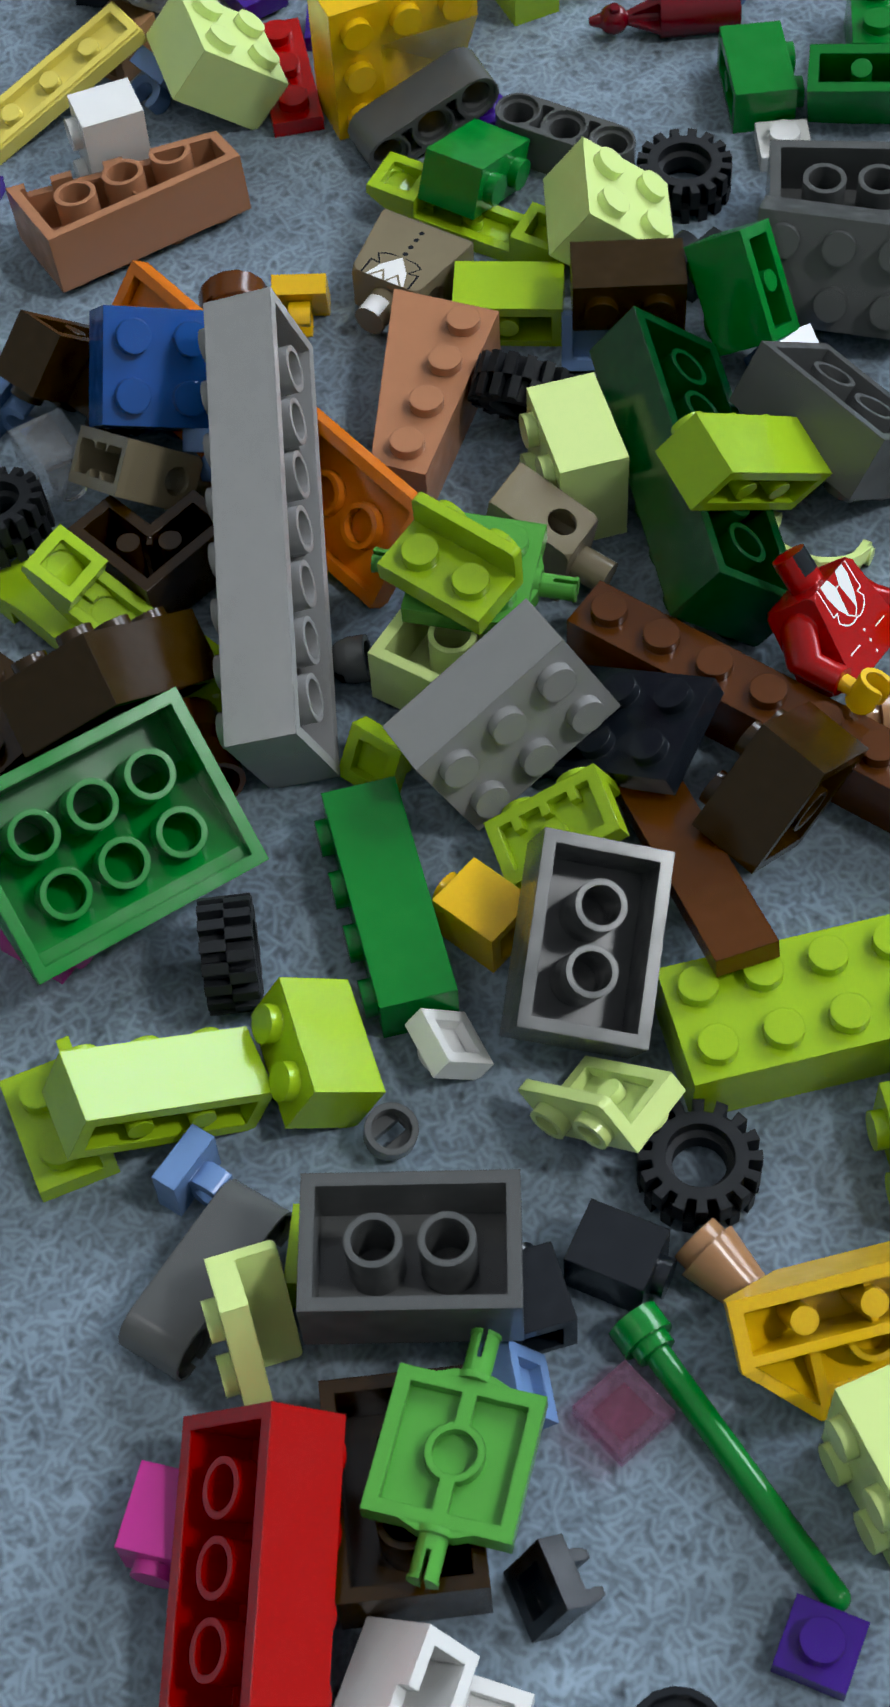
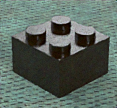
(777, 784)

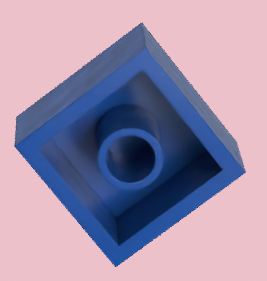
(145, 368)

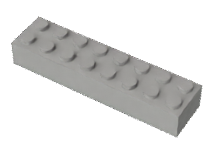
(268, 542)

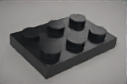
(651, 733)

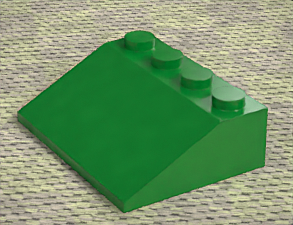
(115, 835)

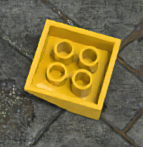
(376, 45)

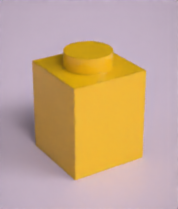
(478, 912)

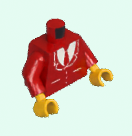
(833, 628)

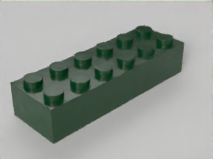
(708, 562)

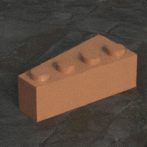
(129, 208)
(427, 385)

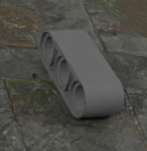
(424, 108)
(557, 128)
(167, 1318)

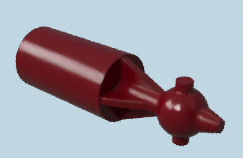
(670, 17)

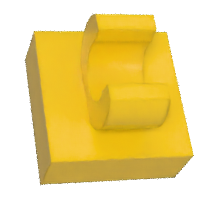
(303, 297)

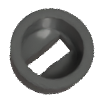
(351, 659)
(380, 1121)

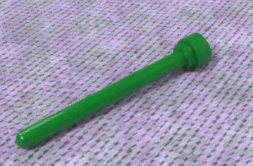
(646, 1338)

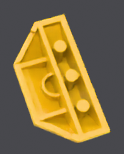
(814, 1326)

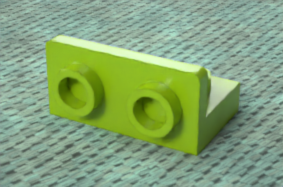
(454, 563)
(577, 803)
(40, 1140)

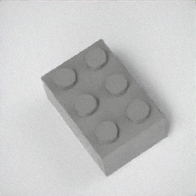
(501, 715)

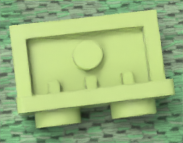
(604, 1103)
(253, 1316)

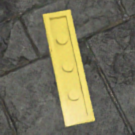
(68, 69)

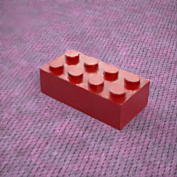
(254, 1558)

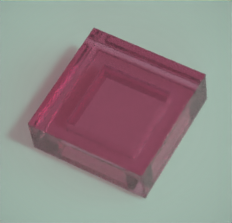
(623, 1413)

